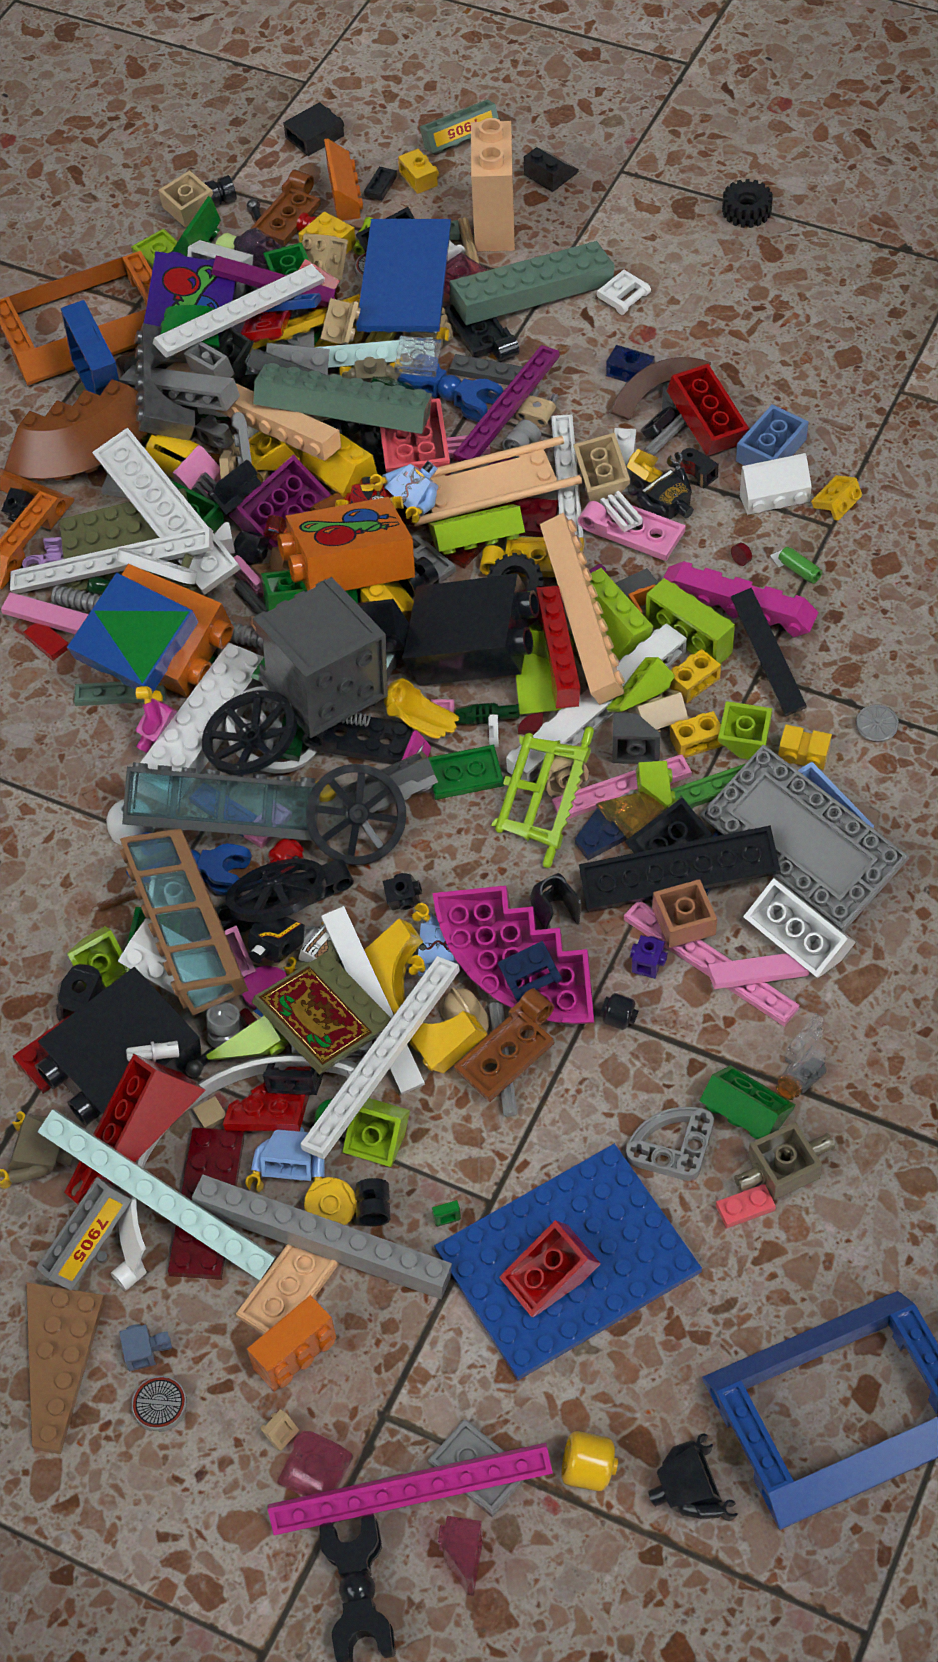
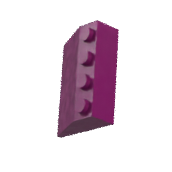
(283, 493)

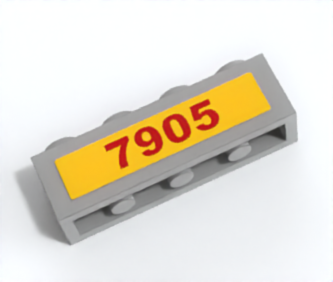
(84, 1233)

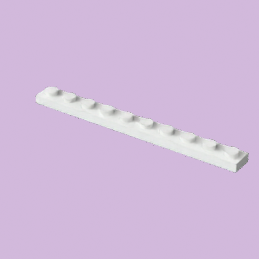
(238, 311)
(105, 561)
(379, 1058)

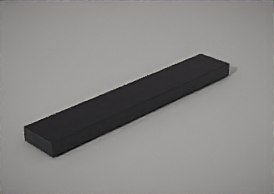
(768, 652)

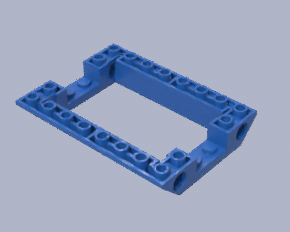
(800, 1499)

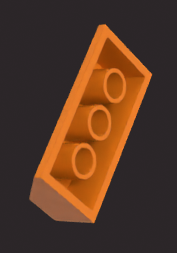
(343, 182)

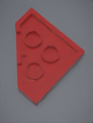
(267, 1110)

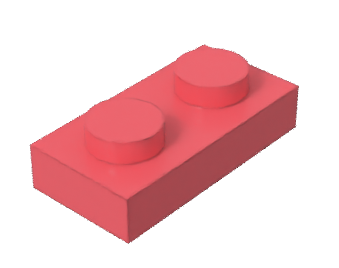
(745, 1206)

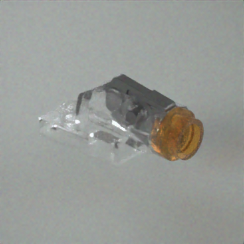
(805, 1060)

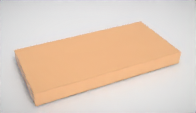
(285, 1286)

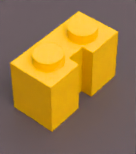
(804, 747)

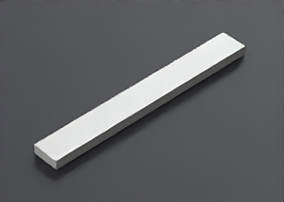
(565, 468)
(359, 968)

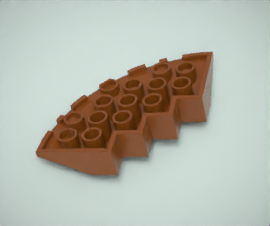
(68, 434)

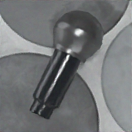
(254, 207)
(195, 1067)

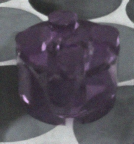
(255, 243)

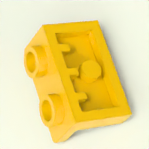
(643, 464)
(838, 496)

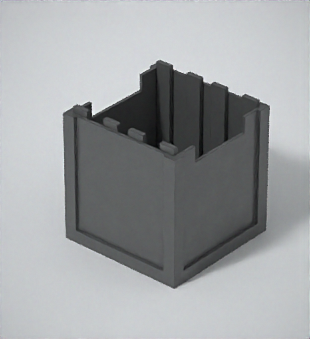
(323, 656)

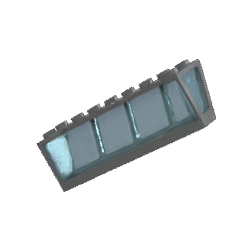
(217, 802)

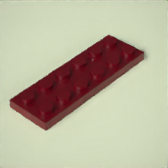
(218, 1156)

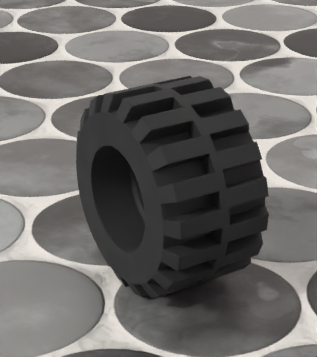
(519, 564)

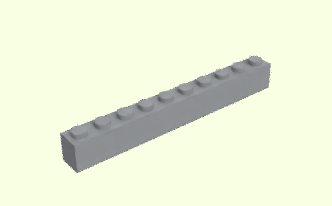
(323, 1237)

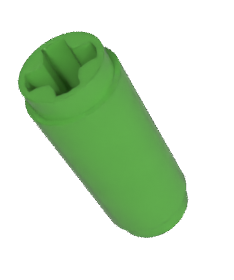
(800, 565)

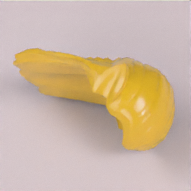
(418, 711)

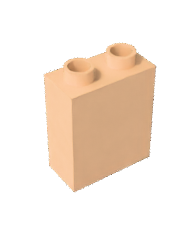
(492, 185)

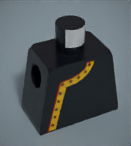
(274, 939)

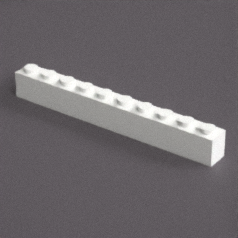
(571, 722)

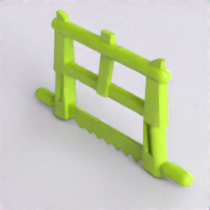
(552, 748)

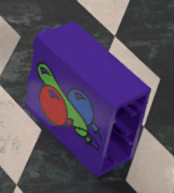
(184, 282)

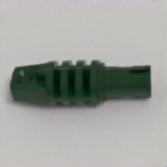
(480, 712)

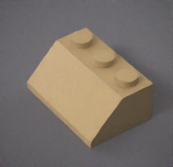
(601, 466)

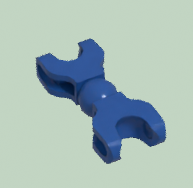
(466, 394)
(217, 862)

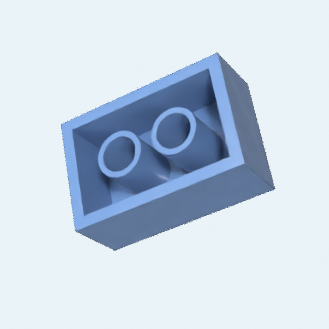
(772, 437)

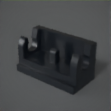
(291, 1081)

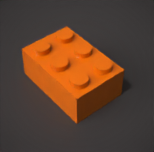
(292, 1343)

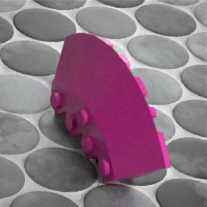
(485, 930)

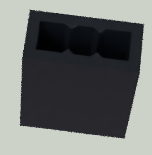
(311, 127)

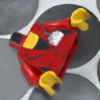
(365, 492)

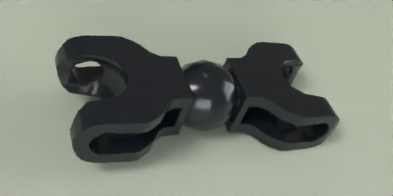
(357, 1589)

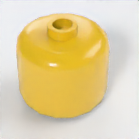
(588, 1461)

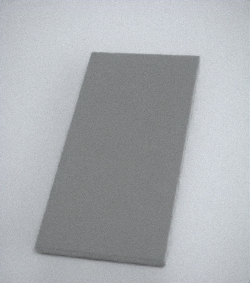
(819, 843)

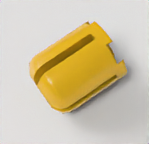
(157, 445)

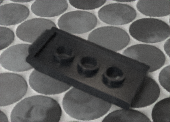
(369, 749)

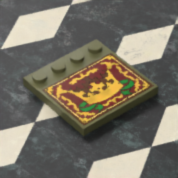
(322, 1012)

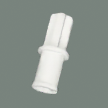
(155, 1051)

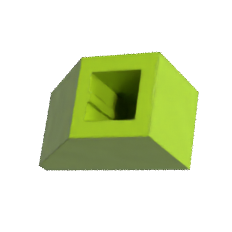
(655, 780)

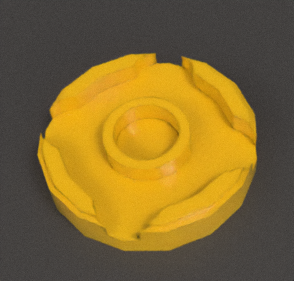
(331, 1200)

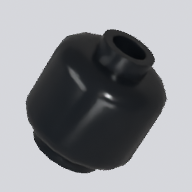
(619, 1011)

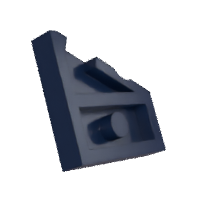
(598, 836)

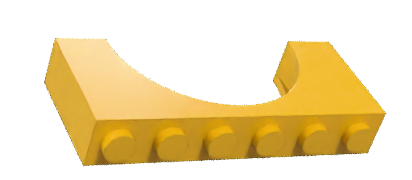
(438, 1043)

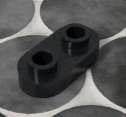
(660, 420)

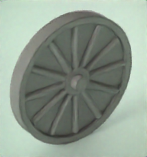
(877, 722)

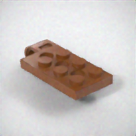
(294, 189)
(525, 1015)

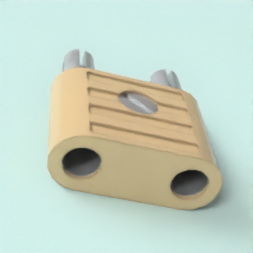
(537, 409)

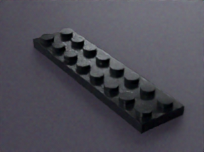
(712, 860)

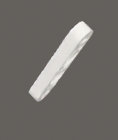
(157, 566)

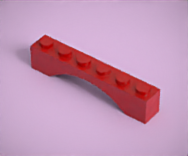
(561, 658)

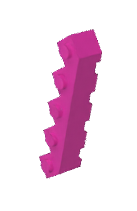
(713, 589)

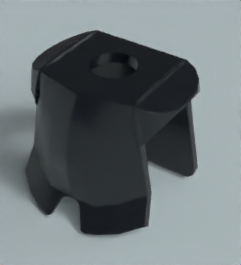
(559, 891)
(73, 1000)

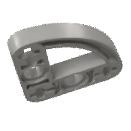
(677, 1158)

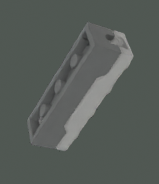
(409, 774)

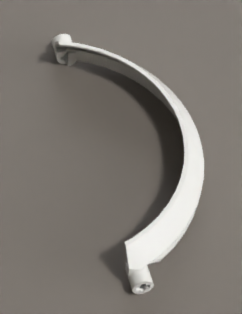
(130, 1235)

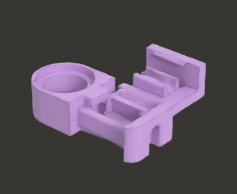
(54, 553)

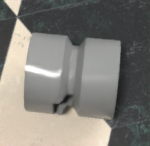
(523, 433)
(222, 1023)

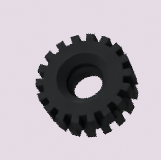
(751, 193)

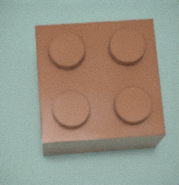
(684, 913)

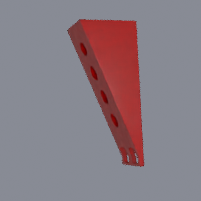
(139, 1112)

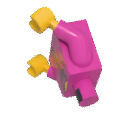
(155, 718)

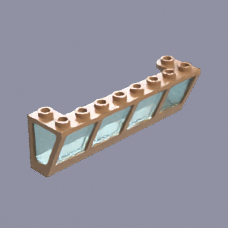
(183, 919)

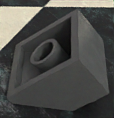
(634, 740)

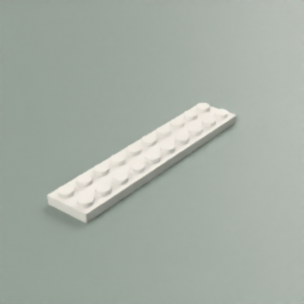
(162, 504)

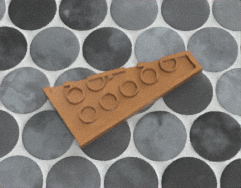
(59, 1342)

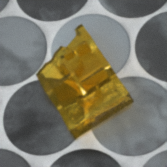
(630, 811)

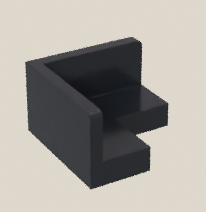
(236, 485)

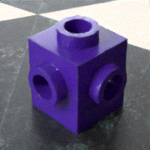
(648, 956)

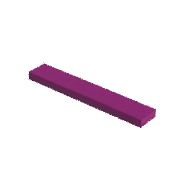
(260, 277)

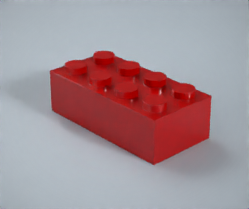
(707, 409)

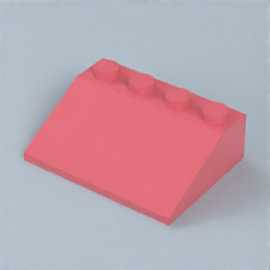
(407, 448)

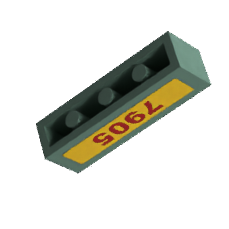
(455, 127)

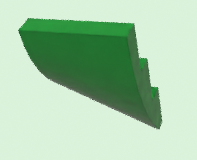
(180, 314)

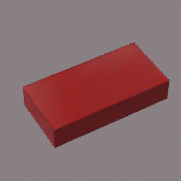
(46, 640)

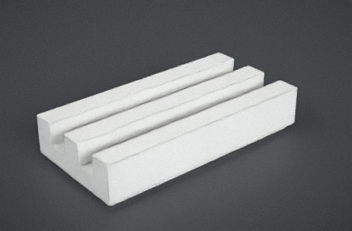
(624, 509)

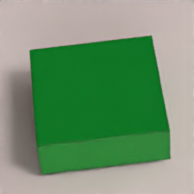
(446, 1213)

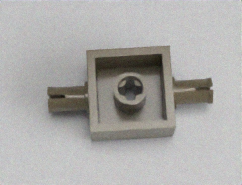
(784, 1161)

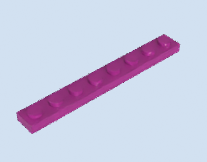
(507, 404)

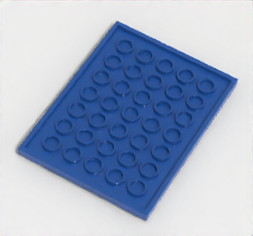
(615, 1221)

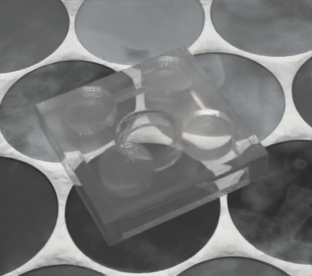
(418, 356)

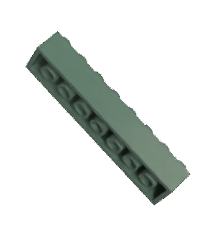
(531, 282)
(342, 398)

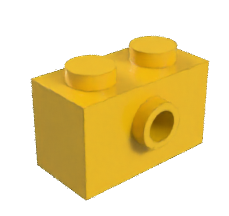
(418, 171)

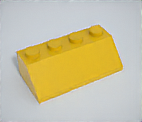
(342, 468)

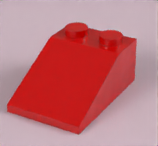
(549, 1268)

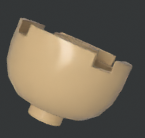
(559, 776)

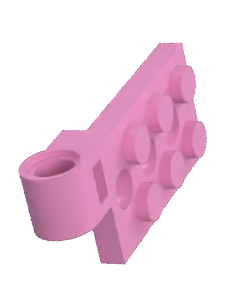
(597, 521)

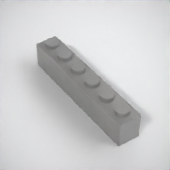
(190, 388)

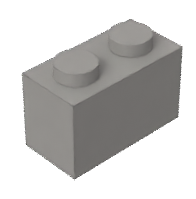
(208, 361)

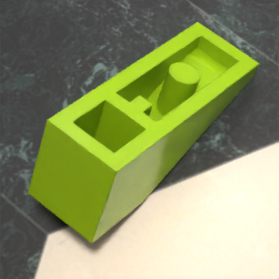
(646, 682)
(255, 1040)

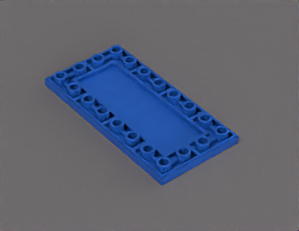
(404, 275)

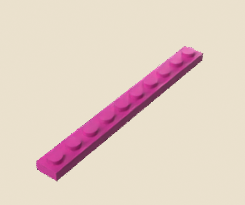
(410, 1488)

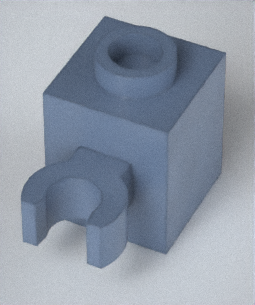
(140, 1346)

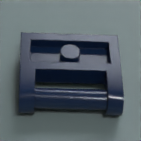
(527, 963)

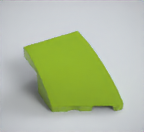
(535, 686)

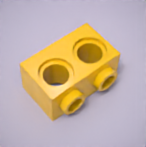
(695, 675)
(696, 734)

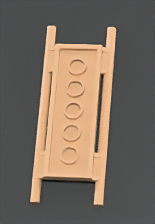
(497, 482)

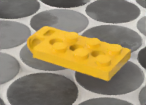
(523, 545)

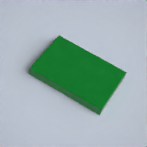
(466, 772)

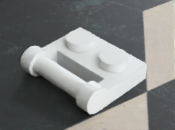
(619, 287)

